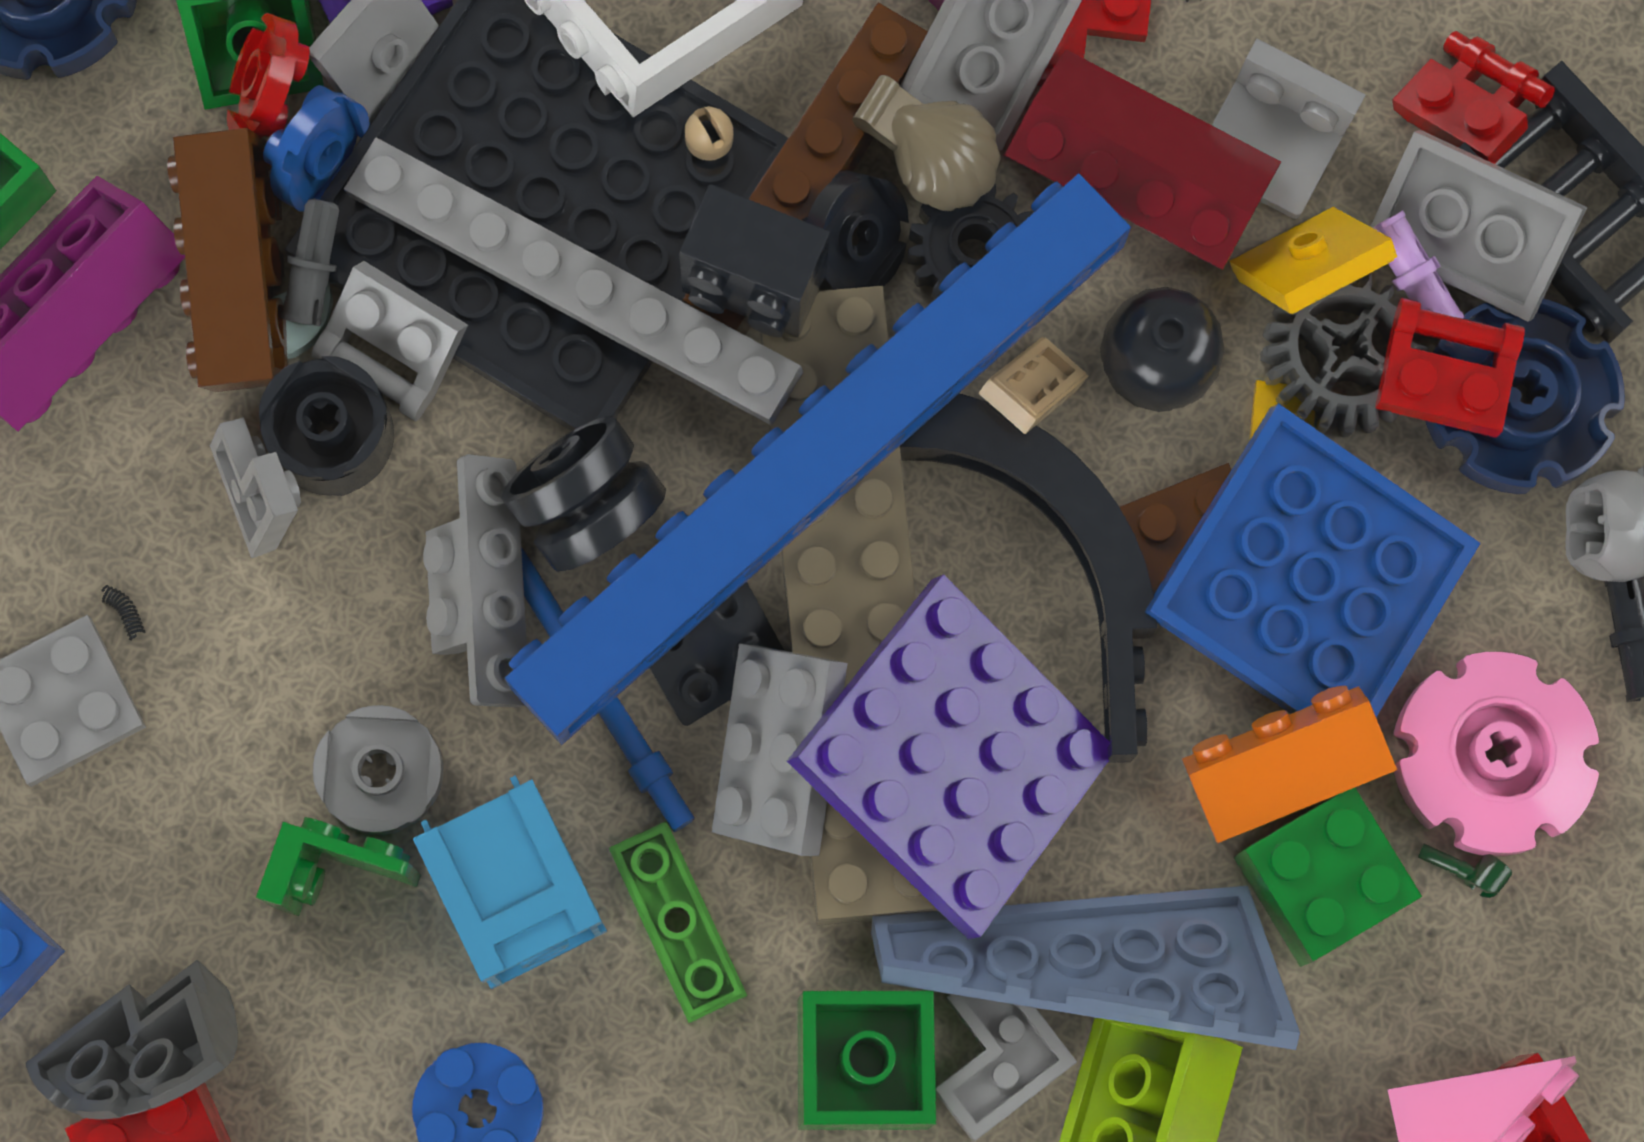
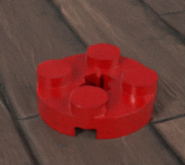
(264, 76)

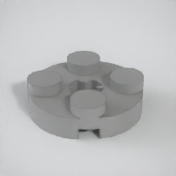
(352, 796)

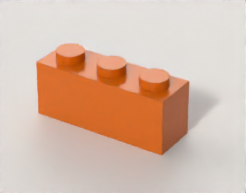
(1288, 762)

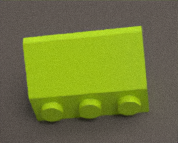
(1150, 1085)

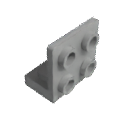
(1290, 116)

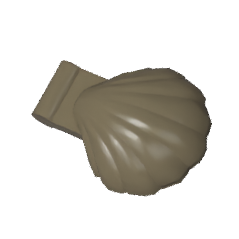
(940, 147)

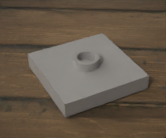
(372, 48)

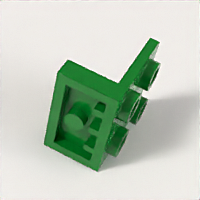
(293, 870)

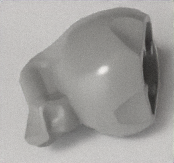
(1607, 526)

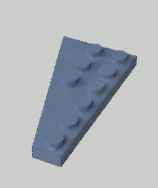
(1136, 959)

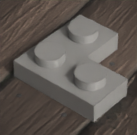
(257, 486)
(1016, 1063)

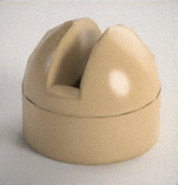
(698, 140)

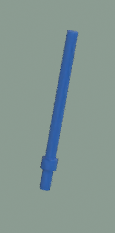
(648, 768)

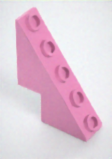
(1480, 1105)

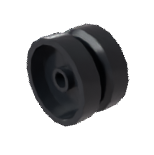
(584, 494)

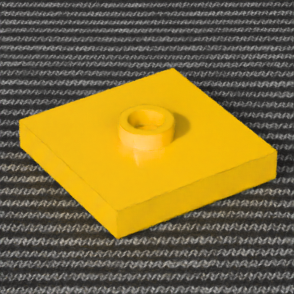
(1313, 259)

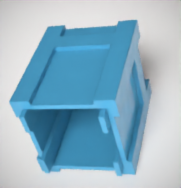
(509, 885)

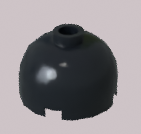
(1162, 349)

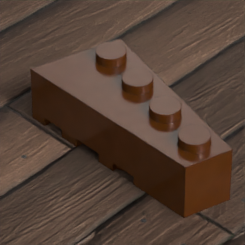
(229, 259)

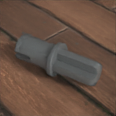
(311, 264)

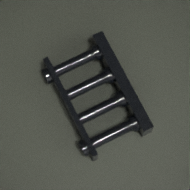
(1602, 147)

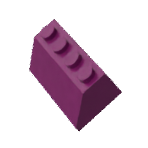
(75, 291)

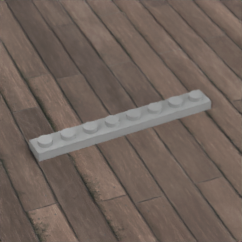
(574, 281)

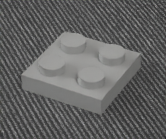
(63, 701)

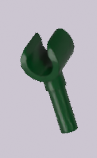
(1488, 874)

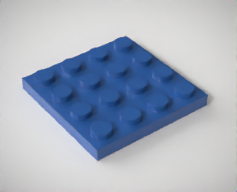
(1311, 570)

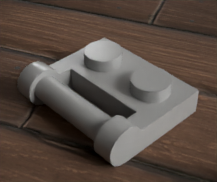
(400, 326)

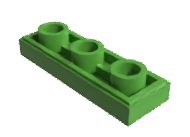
(692, 958)

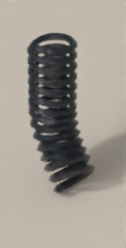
(112, 602)

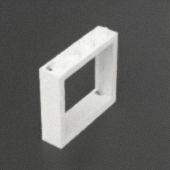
(644, 84)

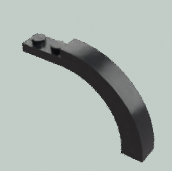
(1079, 505)

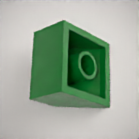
(218, 32)

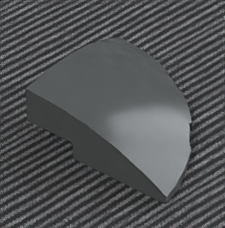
(140, 1049)

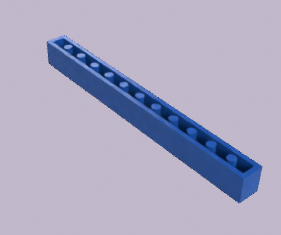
(816, 459)

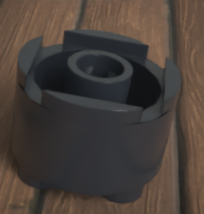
(327, 392)

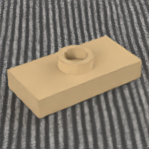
(1033, 384)

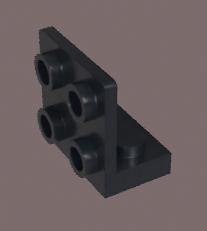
(702, 665)

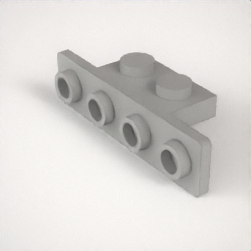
(479, 581)

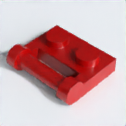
(1445, 387)

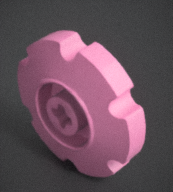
(1503, 801)

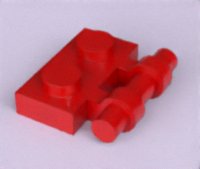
(1459, 111)

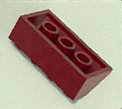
(1144, 158)

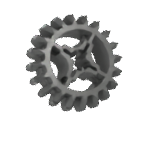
(1323, 341)

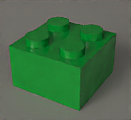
(1327, 876)
(866, 1060)

